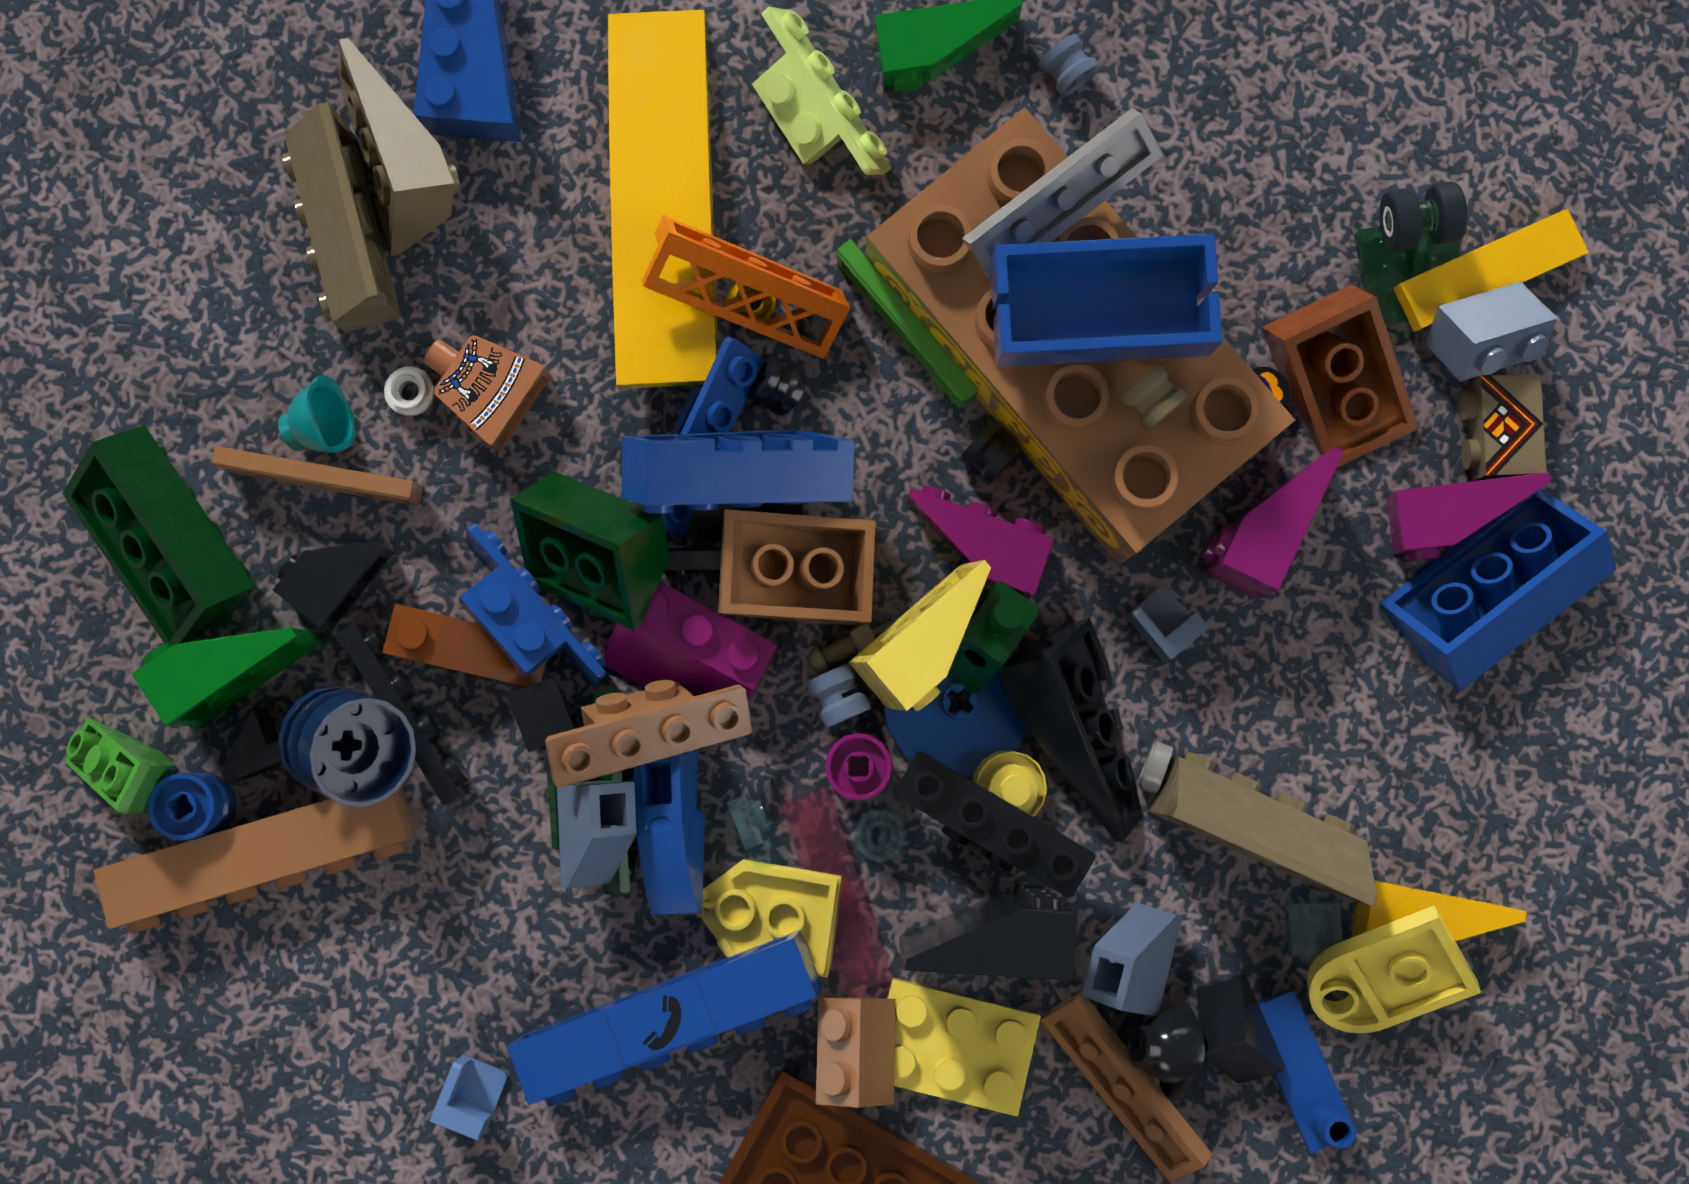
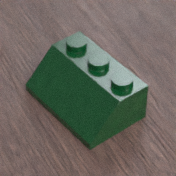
(591, 547)

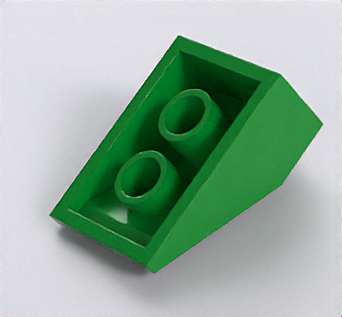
(207, 676)

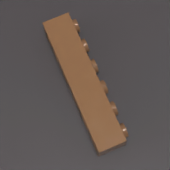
(249, 856)

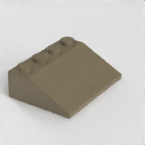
(1266, 828)

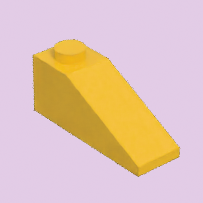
(1461, 915)

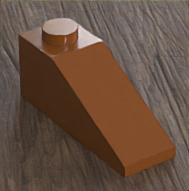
(451, 645)

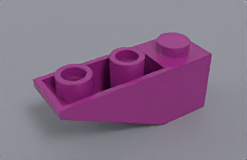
(975, 534)

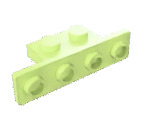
(810, 102)

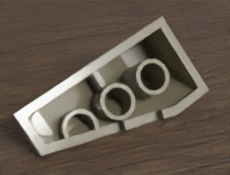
(405, 159)

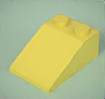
(921, 645)

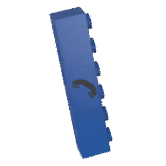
(666, 1018)

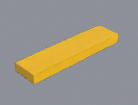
(1492, 266)

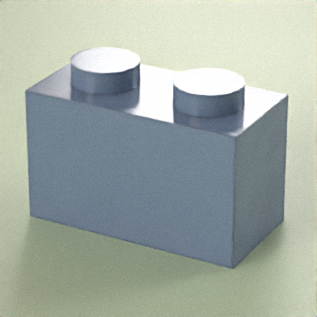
(1490, 331)

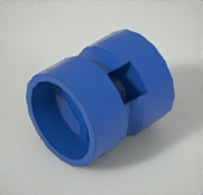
(191, 805)

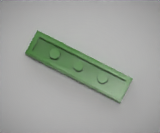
(906, 325)

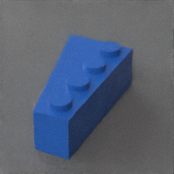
(466, 72)
(736, 469)

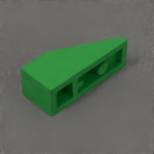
(928, 41)

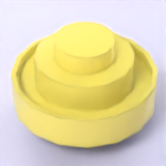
(1014, 779)

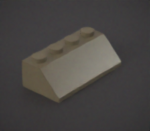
(340, 222)

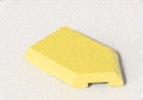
(767, 901)

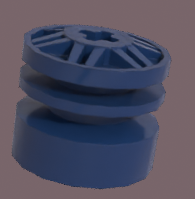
(368, 762)

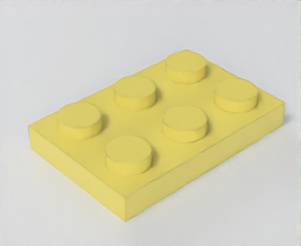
(961, 1046)

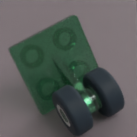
(1410, 241)

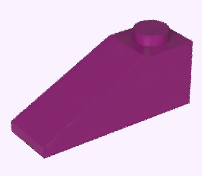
(1442, 515)

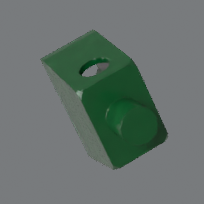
(992, 633)

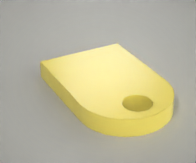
(1391, 974)

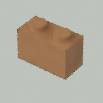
(855, 1051)

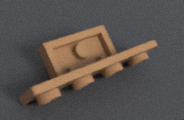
(645, 728)

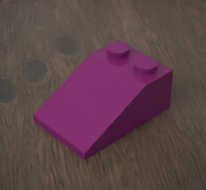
(1263, 541)

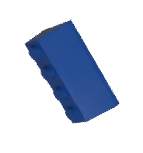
(1500, 586)

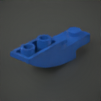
(670, 834)

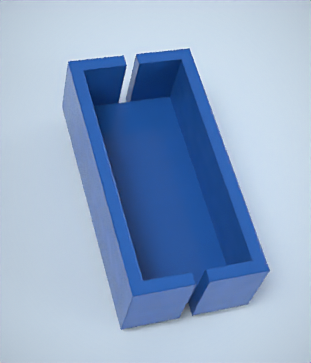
(1105, 300)

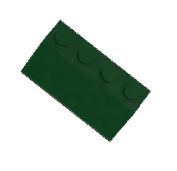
(157, 536)

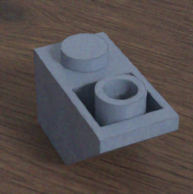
(594, 830)
(1133, 961)

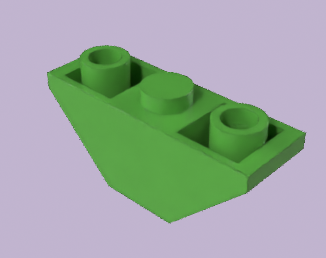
(117, 765)

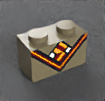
(1503, 426)

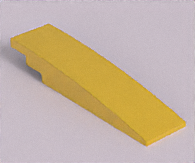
(658, 170)

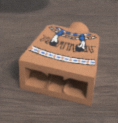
(487, 386)

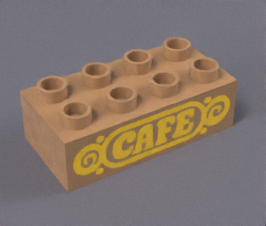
(1070, 415)

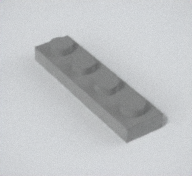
(1069, 189)

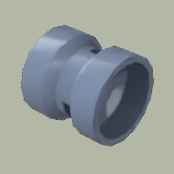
(838, 695)

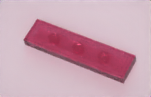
(824, 849)

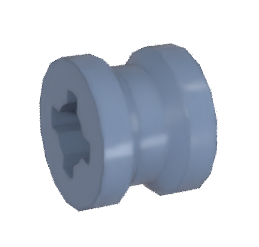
(1069, 65)

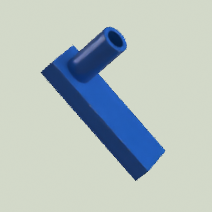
(1307, 1079)

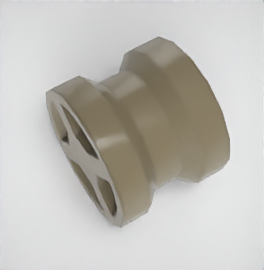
(1154, 397)

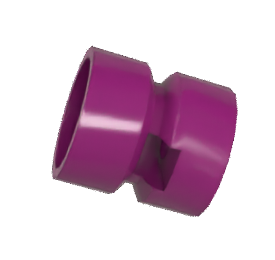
(858, 766)

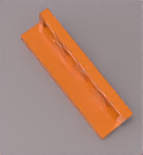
(747, 269)

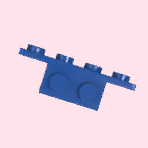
(715, 407)
(517, 617)

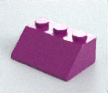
(690, 646)

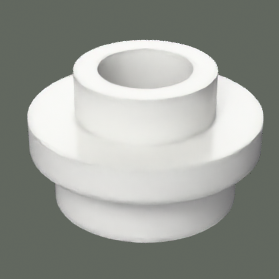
(403, 377)

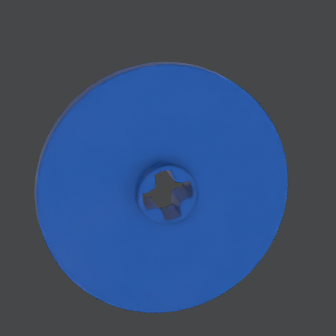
(962, 737)

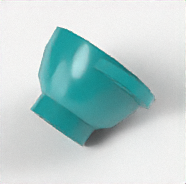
(318, 419)

